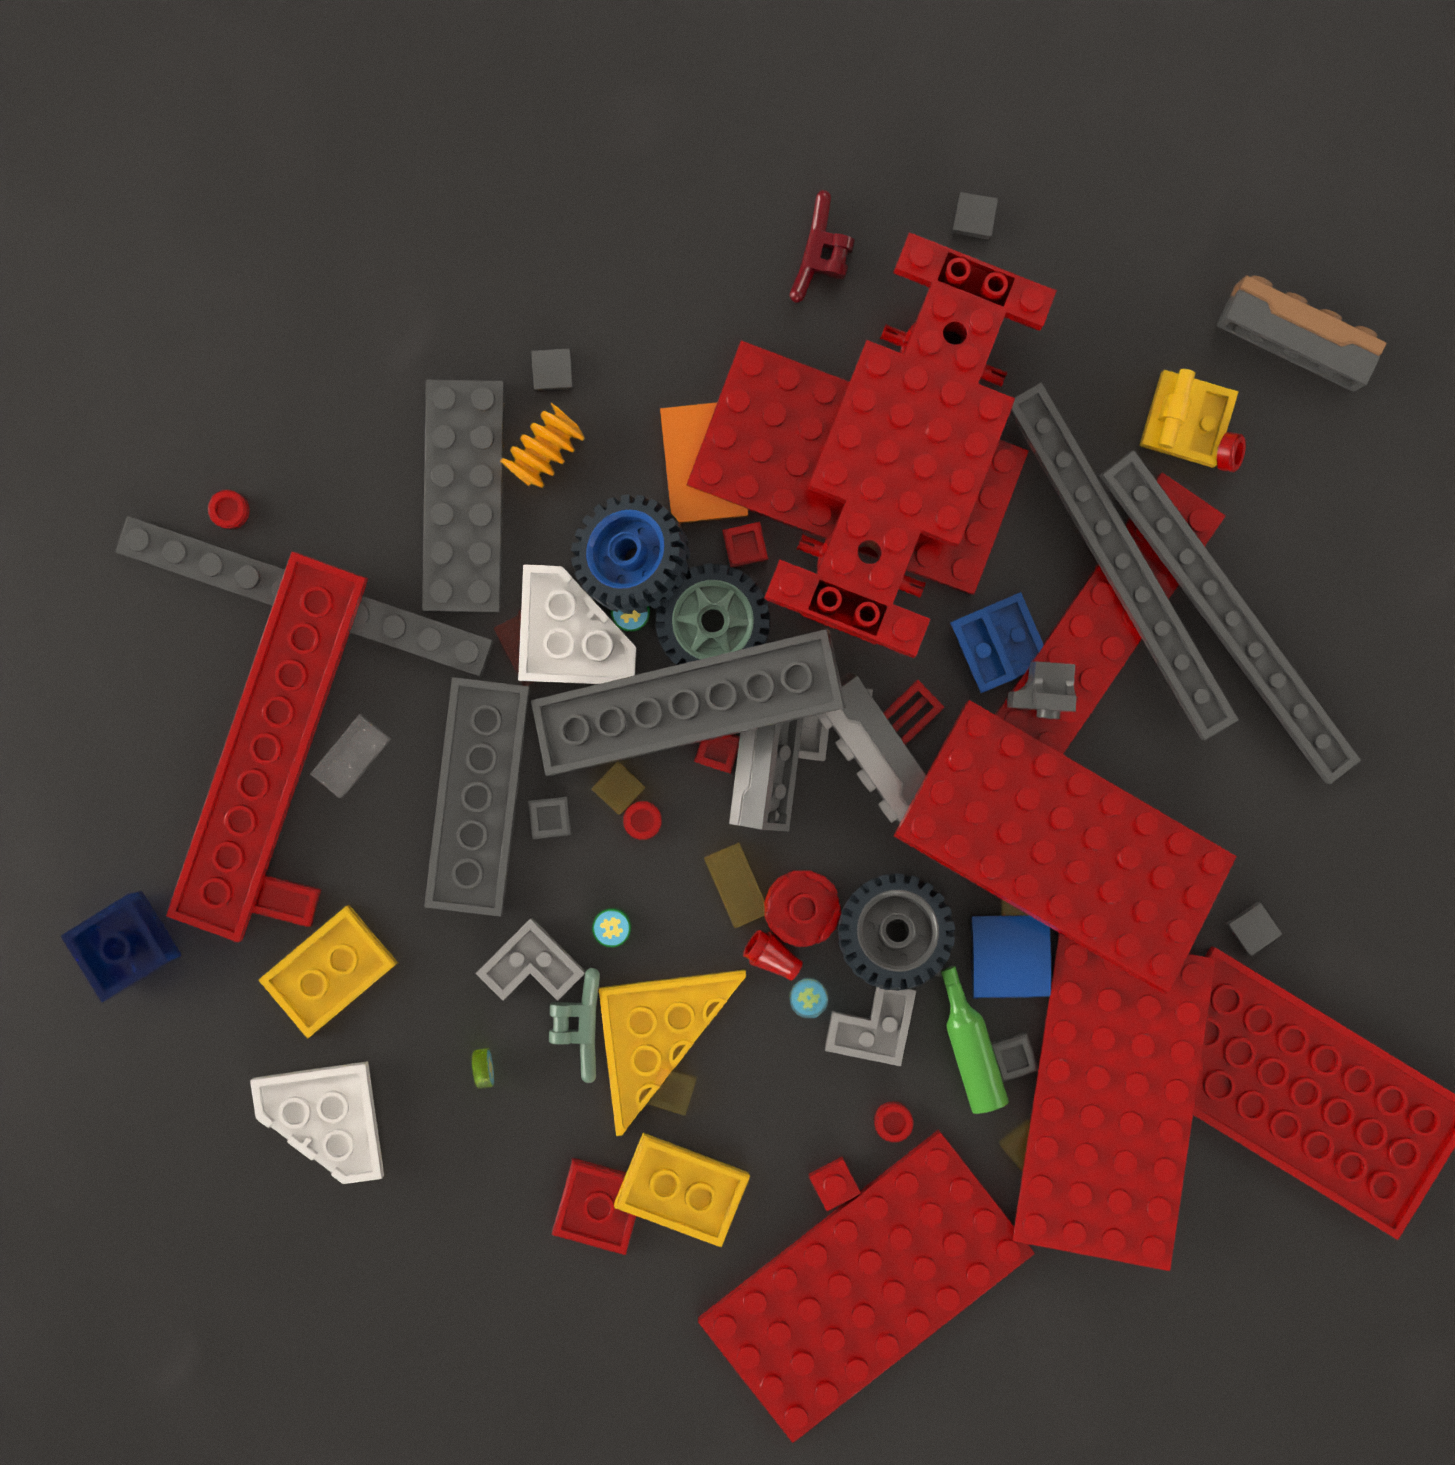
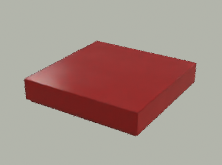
(589, 1210)

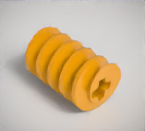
(544, 447)

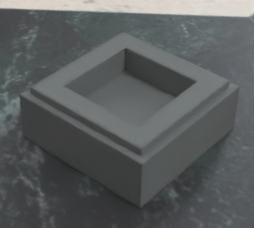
(975, 215)
(552, 370)
(550, 817)
(1254, 928)
(1014, 1056)

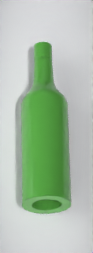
(973, 1050)

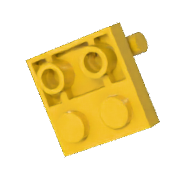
(1188, 417)

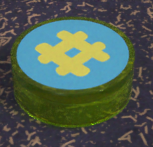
(483, 1068)

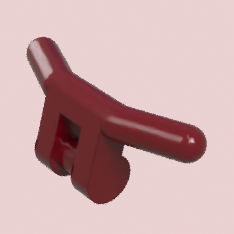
(817, 239)

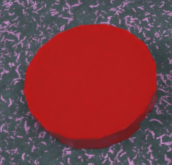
(802, 908)

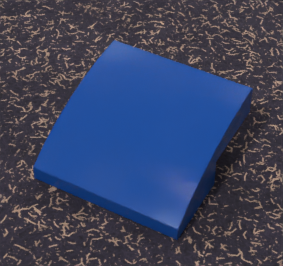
(998, 641)
(1010, 957)

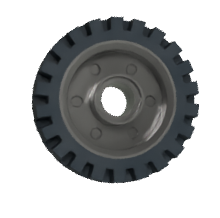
(926, 925)

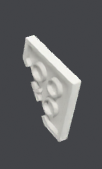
(567, 633)
(325, 1117)

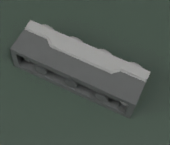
(876, 748)
(766, 776)

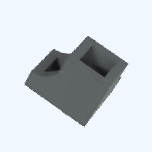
(1047, 690)

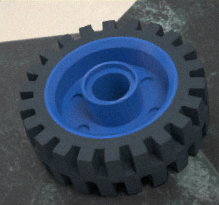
(651, 571)

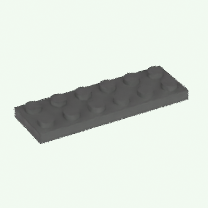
(463, 496)
(477, 797)

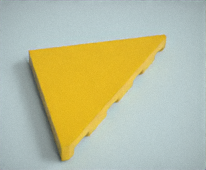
(654, 1028)

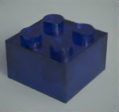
(121, 945)

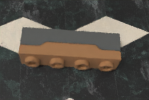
(1301, 333)

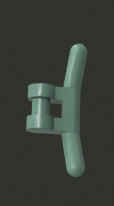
(587, 1024)

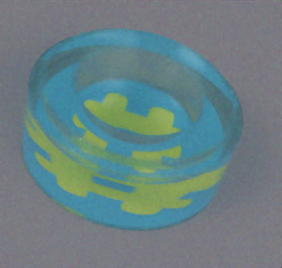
(808, 998)

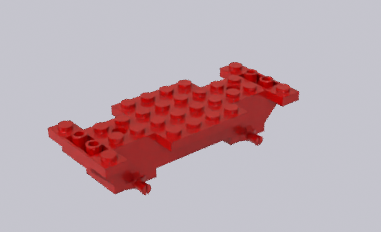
(910, 445)

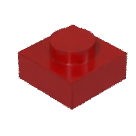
(834, 1183)

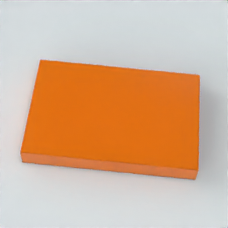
(682, 437)

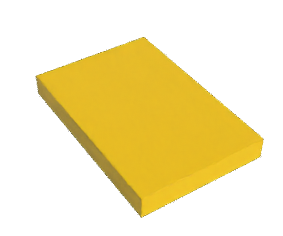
(328, 971)
(682, 1190)

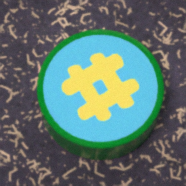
(630, 622)
(611, 927)

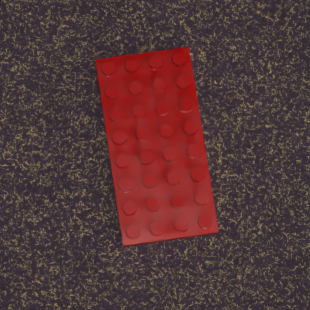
(770, 441)
(1066, 846)
(1320, 1099)
(1112, 1109)
(865, 1286)

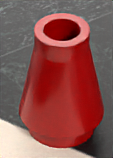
(771, 955)

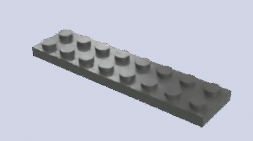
(689, 703)

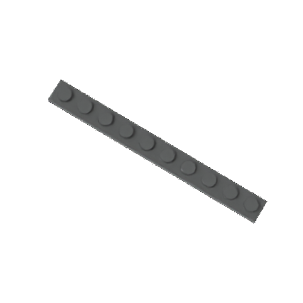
(1122, 562)
(262, 581)
(1229, 617)

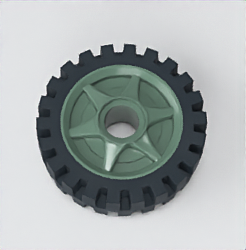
(706, 590)

